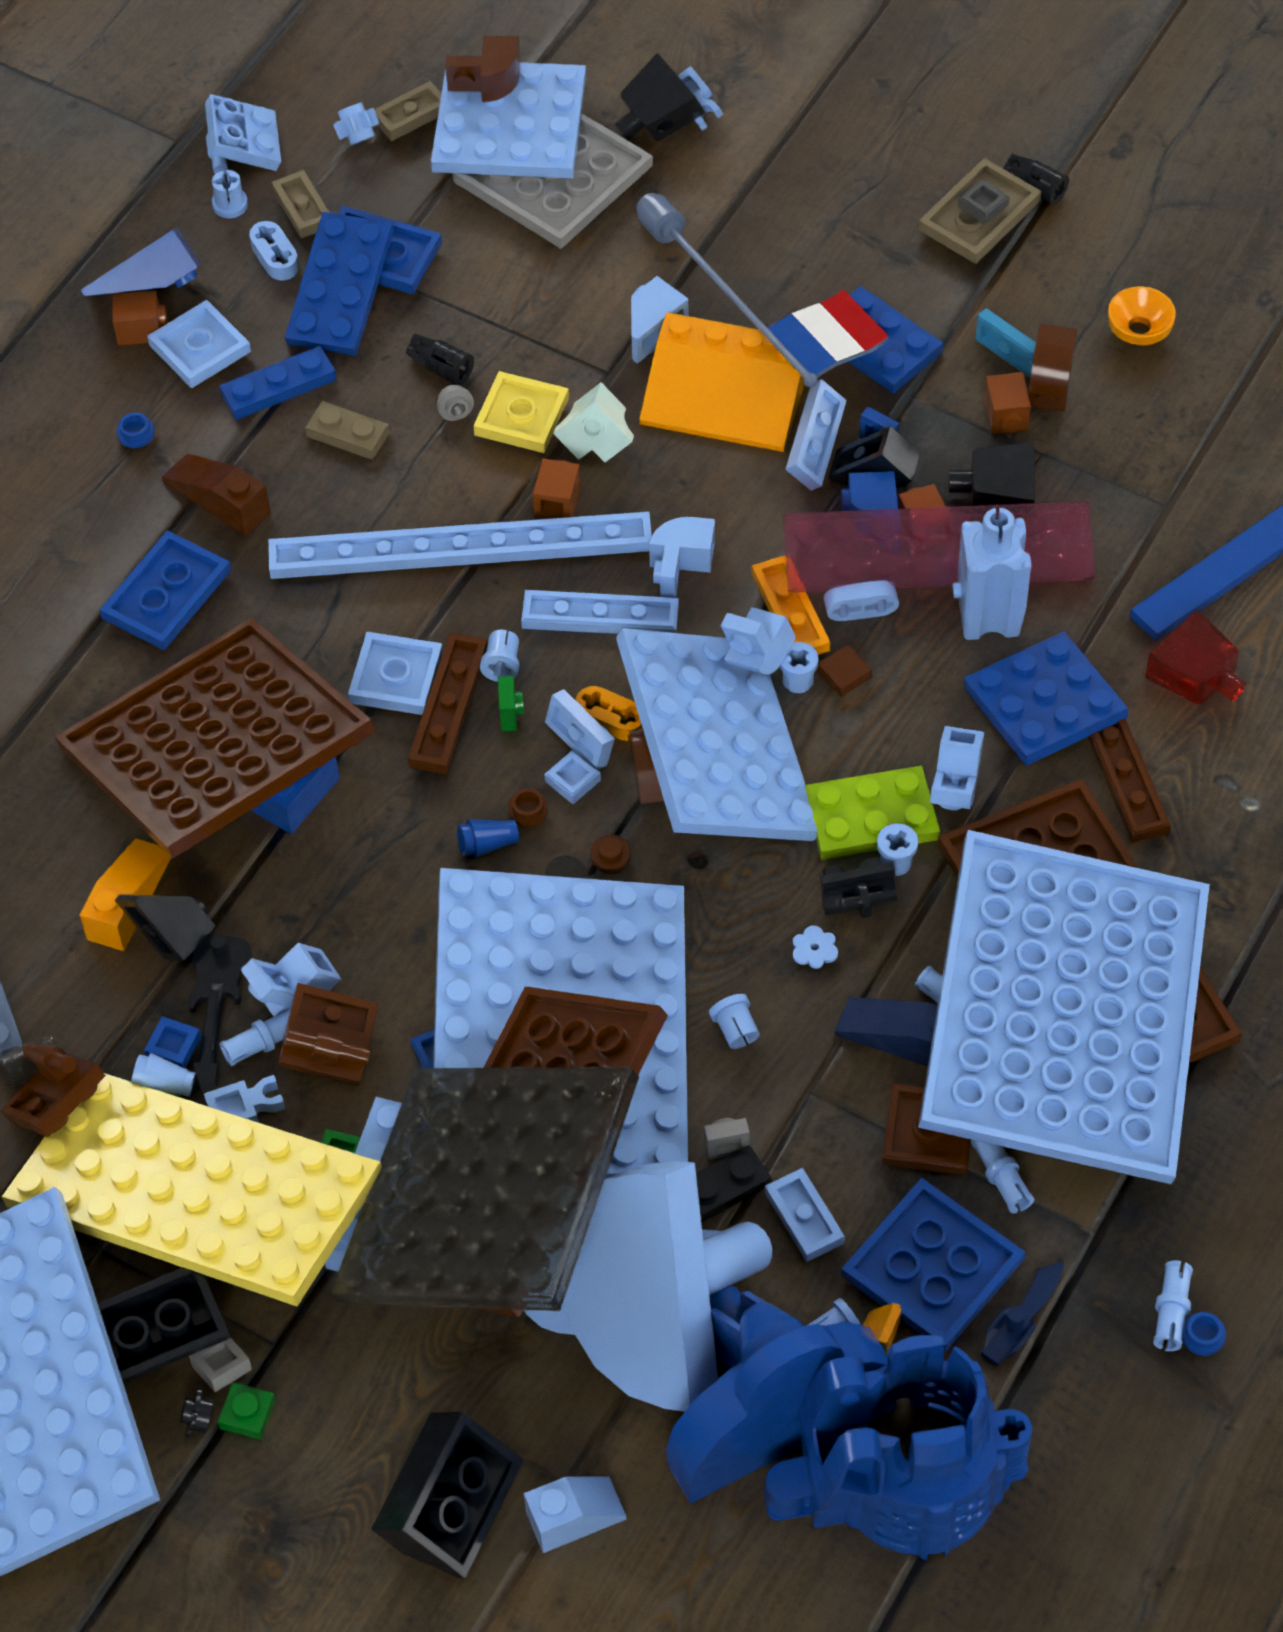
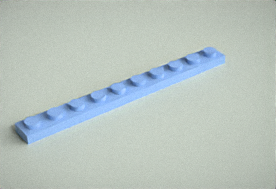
(459, 545)

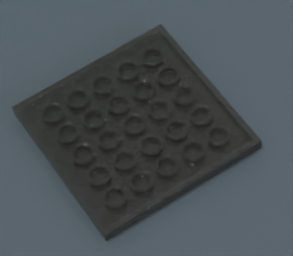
(486, 1187)

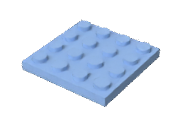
(518, 135)

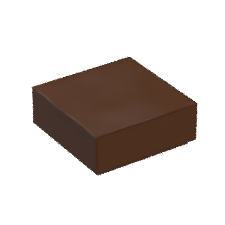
(844, 670)

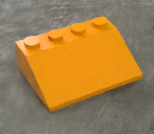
(721, 384)

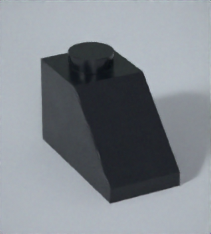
(876, 453)
(168, 922)

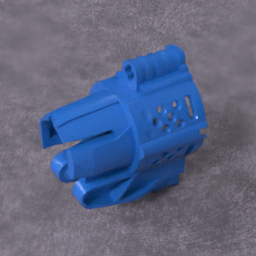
(865, 1481)

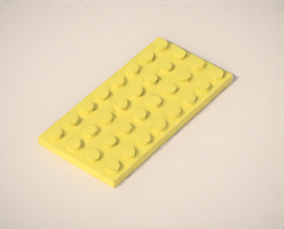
(200, 1187)

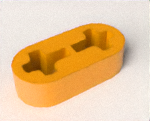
(611, 711)

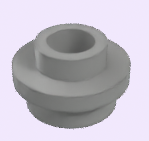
(454, 395)

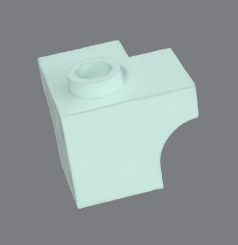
(595, 425)

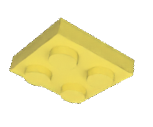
(521, 412)

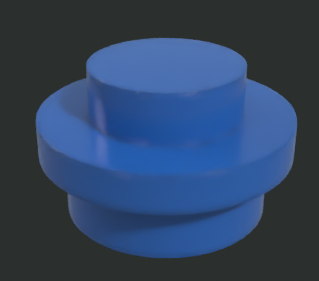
(135, 430)
(1203, 1334)

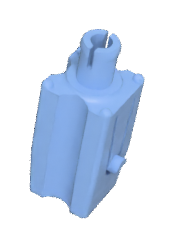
(993, 575)

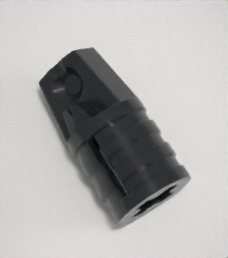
(1033, 171)
(434, 356)

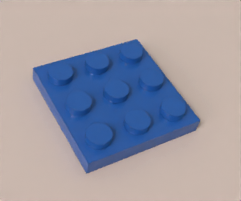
(1045, 698)
(933, 1263)

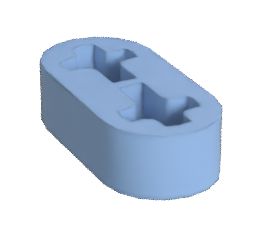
(268, 253)
(861, 600)

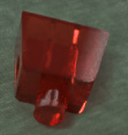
(1196, 662)

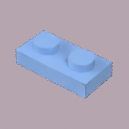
(579, 730)
(804, 1215)

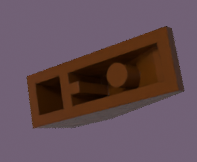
(221, 490)

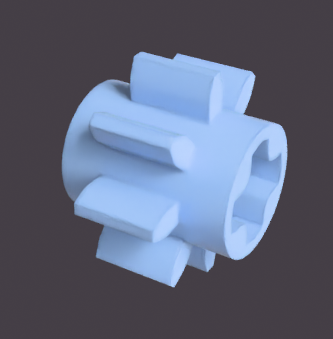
(356, 123)

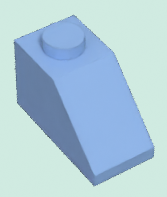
(648, 312)
(572, 1509)

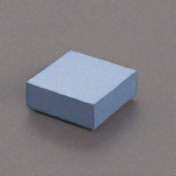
(572, 777)

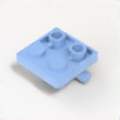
(241, 134)

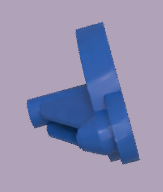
(755, 1406)

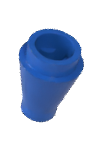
(485, 836)

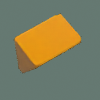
(884, 1323)

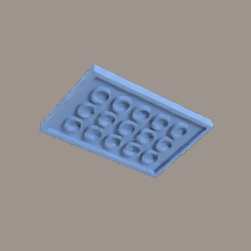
(715, 738)

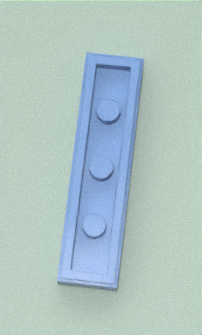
(598, 612)

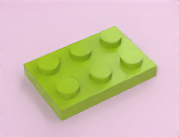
(857, 808)

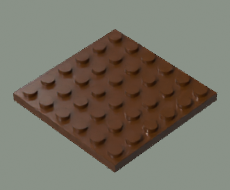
(214, 736)

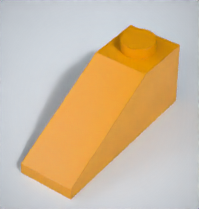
(132, 873)

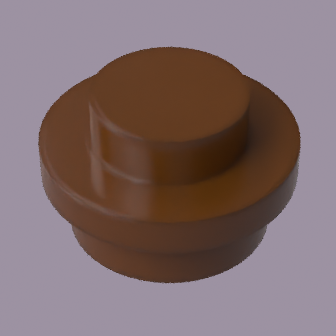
(528, 807)
(610, 853)

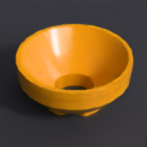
(1141, 306)

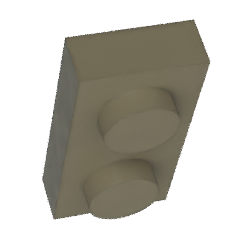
(409, 111)
(300, 202)
(347, 430)

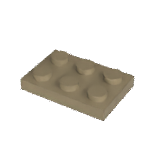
(964, 233)

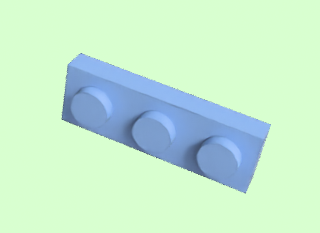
(816, 435)

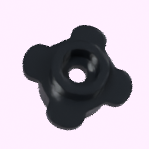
(196, 1412)

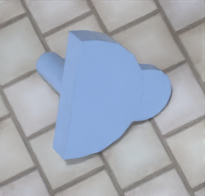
(647, 1284)

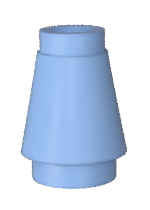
(163, 1075)

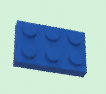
(408, 253)
(904, 353)
(165, 590)

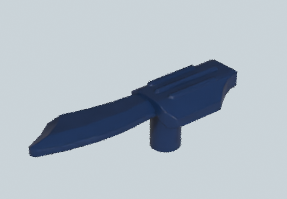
(1013, 1324)

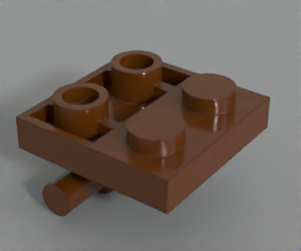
(328, 1034)
(53, 1090)

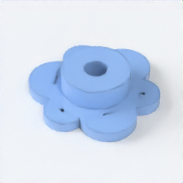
(813, 939)

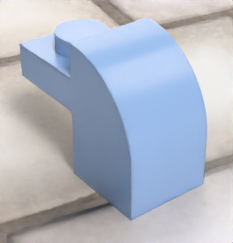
(678, 546)
(758, 640)
(957, 768)
(277, 982)

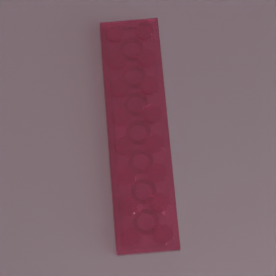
(924, 543)

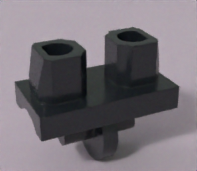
(858, 888)

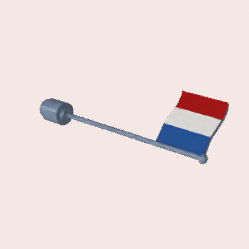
(809, 338)

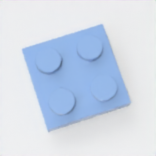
(199, 343)
(395, 673)

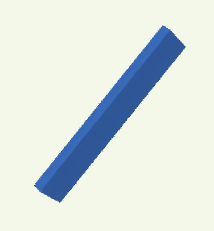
(1211, 577)

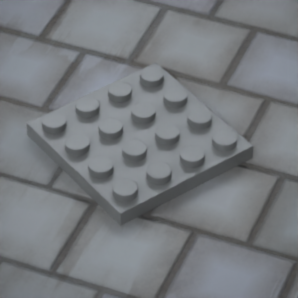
(565, 206)

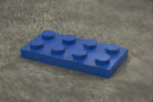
(339, 283)

